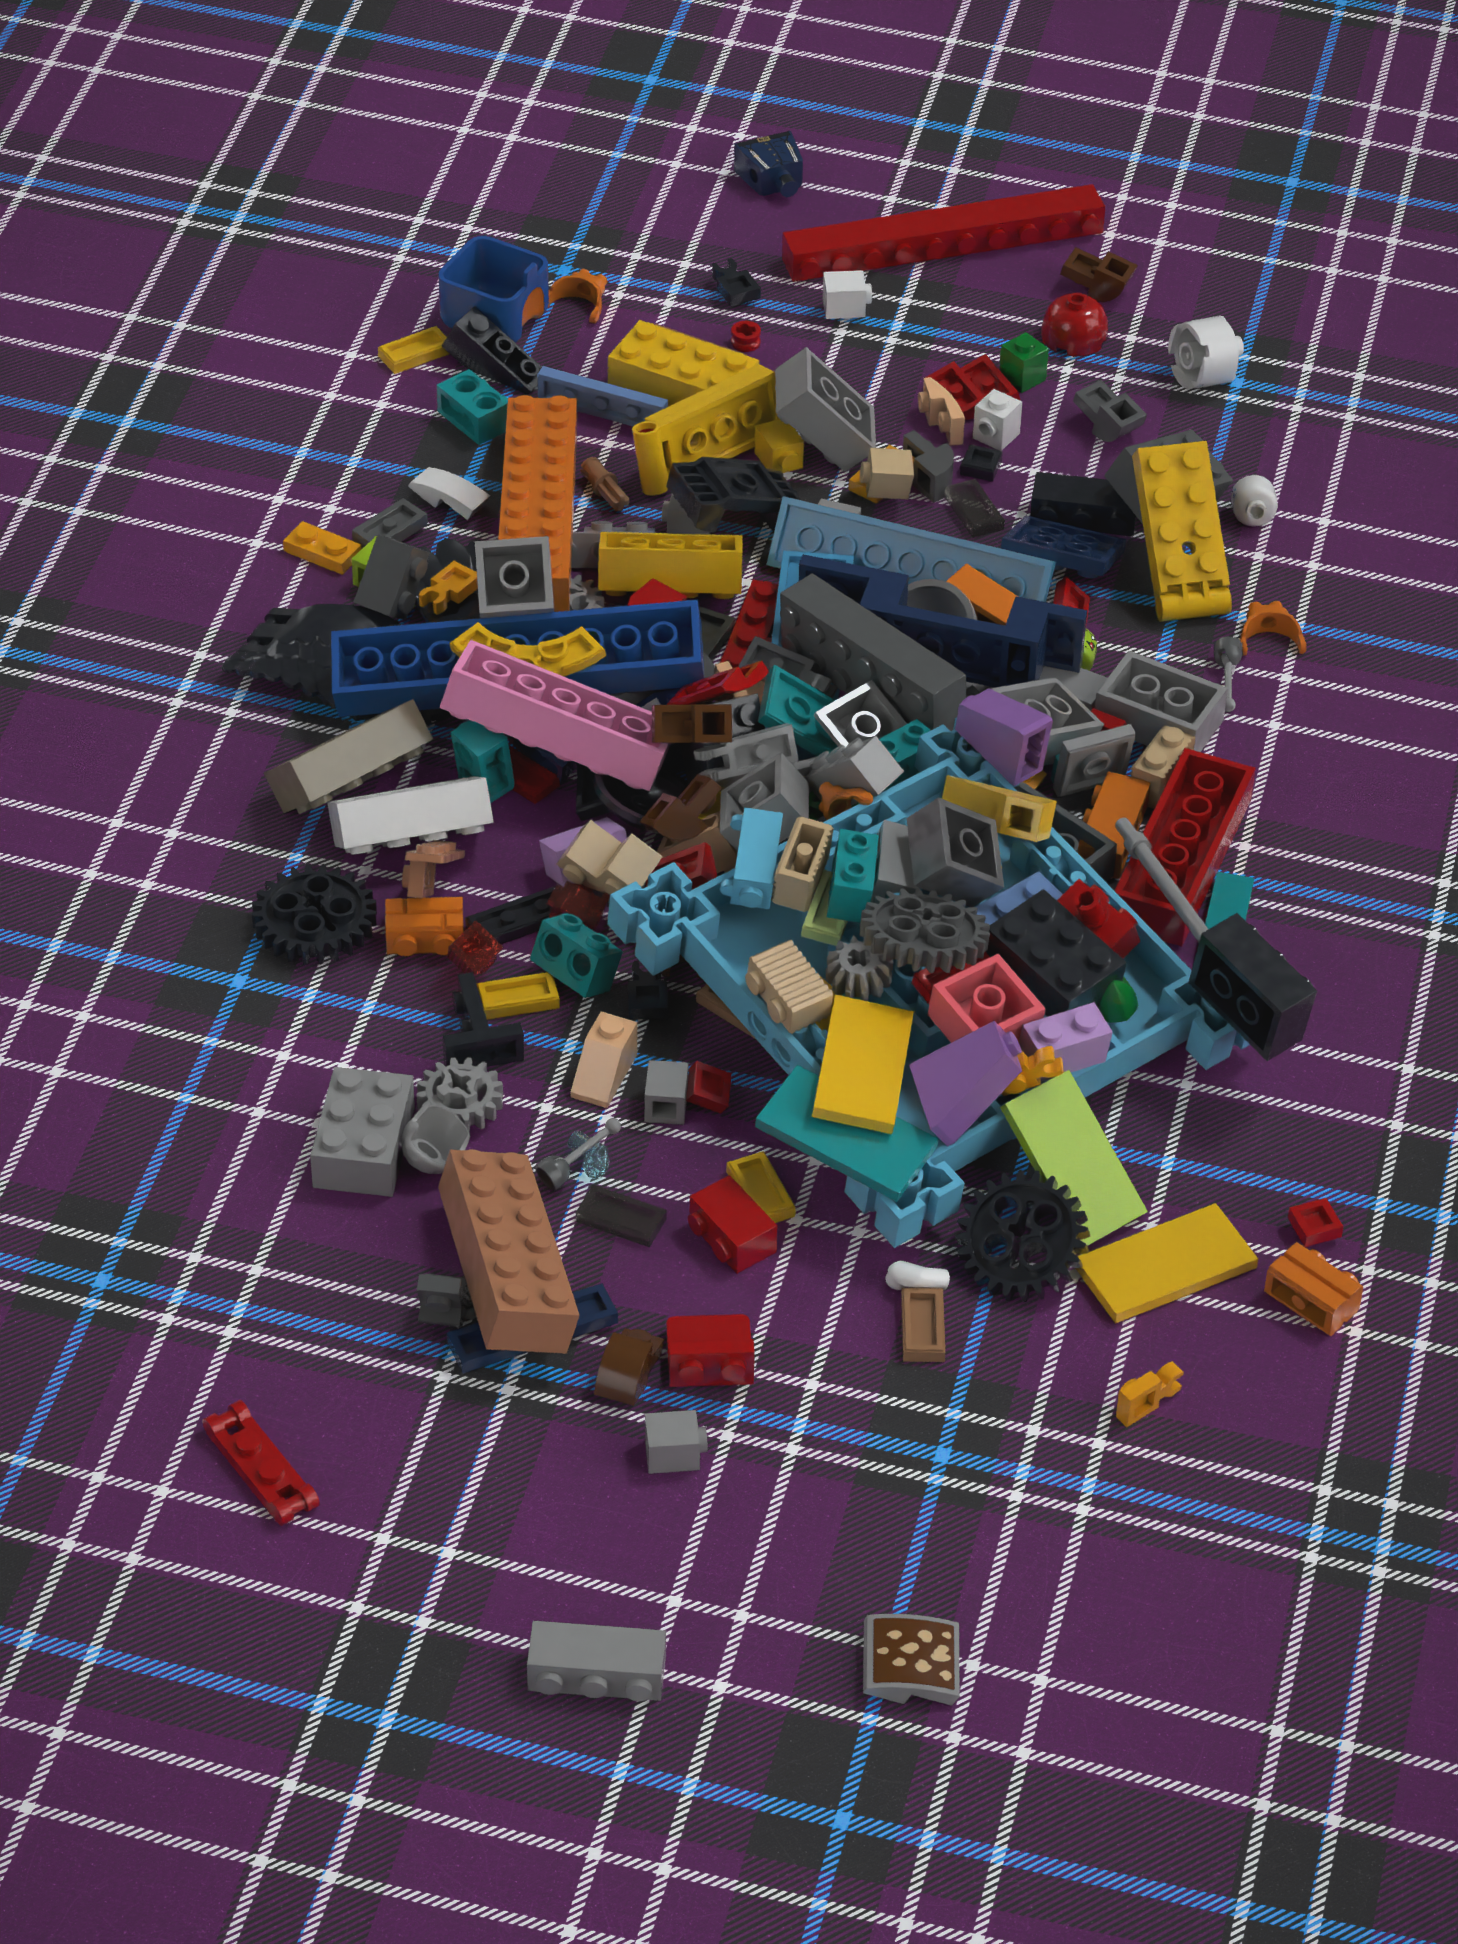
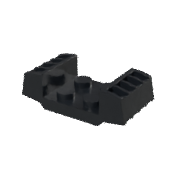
(718, 484)

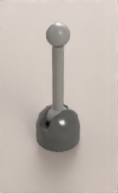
(1232, 656)
(556, 1170)

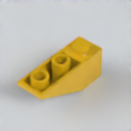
(1015, 812)

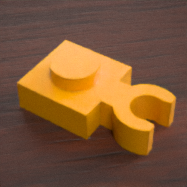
(451, 583)
(1033, 1067)
(1143, 1394)

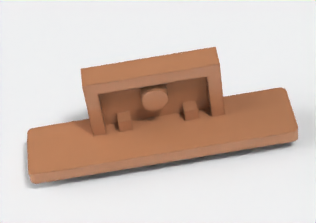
(420, 874)

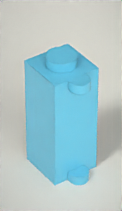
(755, 858)

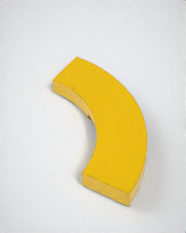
(560, 655)

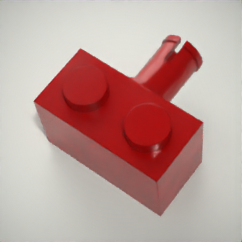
(1094, 911)

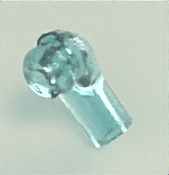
(595, 1159)

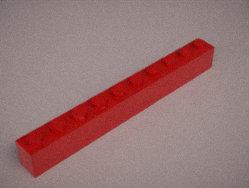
(943, 232)

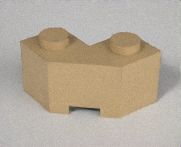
(605, 862)

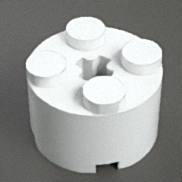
(1205, 352)

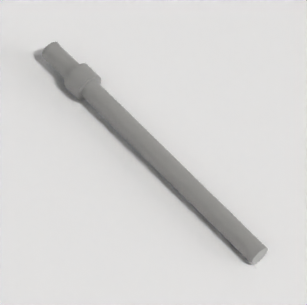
(1140, 849)

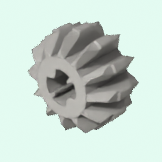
(857, 971)

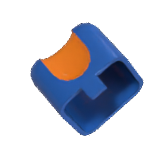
(498, 280)

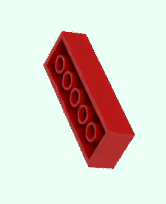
(1188, 837)

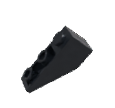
(491, 353)

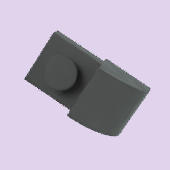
(1110, 413)
(931, 465)
(442, 1299)

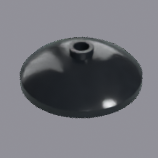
(632, 804)

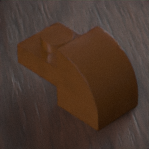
(1103, 277)
(692, 723)
(678, 816)
(627, 1365)

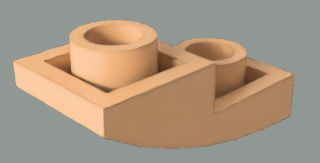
(942, 410)

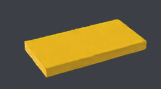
(863, 1064)
(1166, 1263)

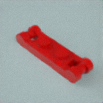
(260, 1463)

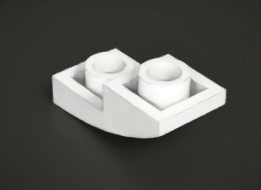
(439, 486)

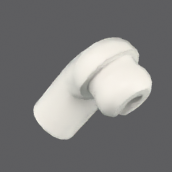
(905, 1274)

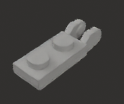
(749, 751)

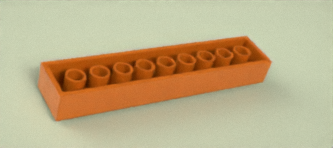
(541, 480)

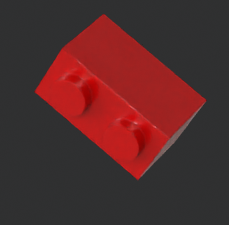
(732, 1224)

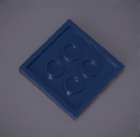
(1066, 545)

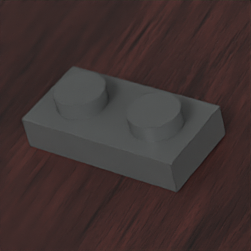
(395, 522)

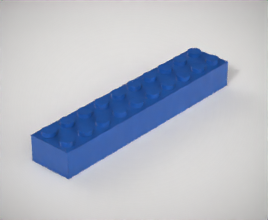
(643, 644)

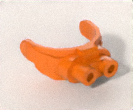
(581, 285)
(1271, 619)
(837, 799)

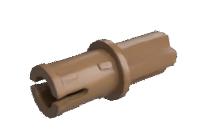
(604, 483)

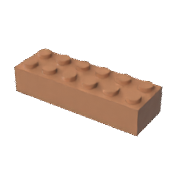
(508, 1252)

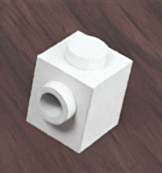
(845, 294)
(997, 419)

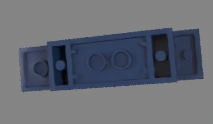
(985, 651)

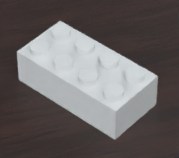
(410, 812)

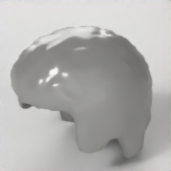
(431, 1136)

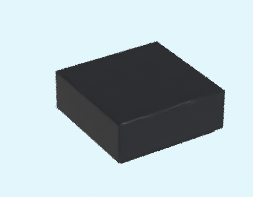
(981, 463)

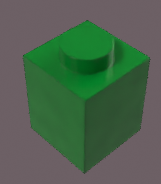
(1024, 362)

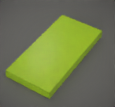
(1068, 1143)

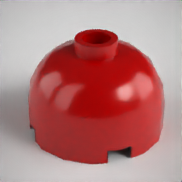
(1075, 325)

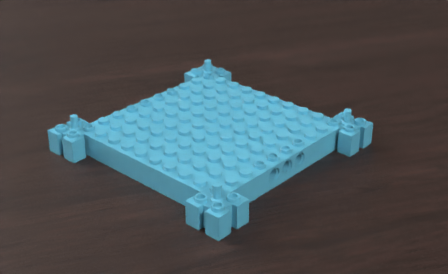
(721, 937)

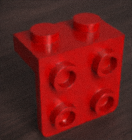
(710, 1350)

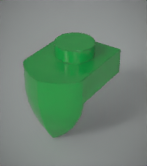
(1118, 1002)

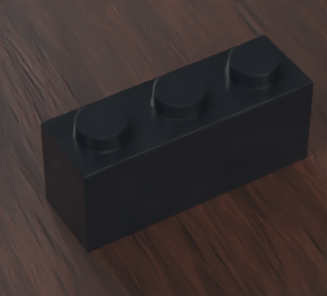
(1081, 504)

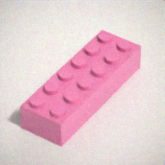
(554, 715)

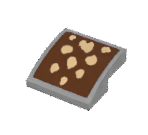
(911, 1657)

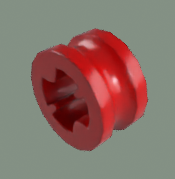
(745, 336)

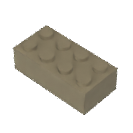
(349, 758)

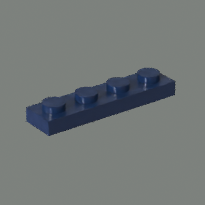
(469, 1349)

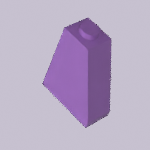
(1005, 733)
(965, 1079)

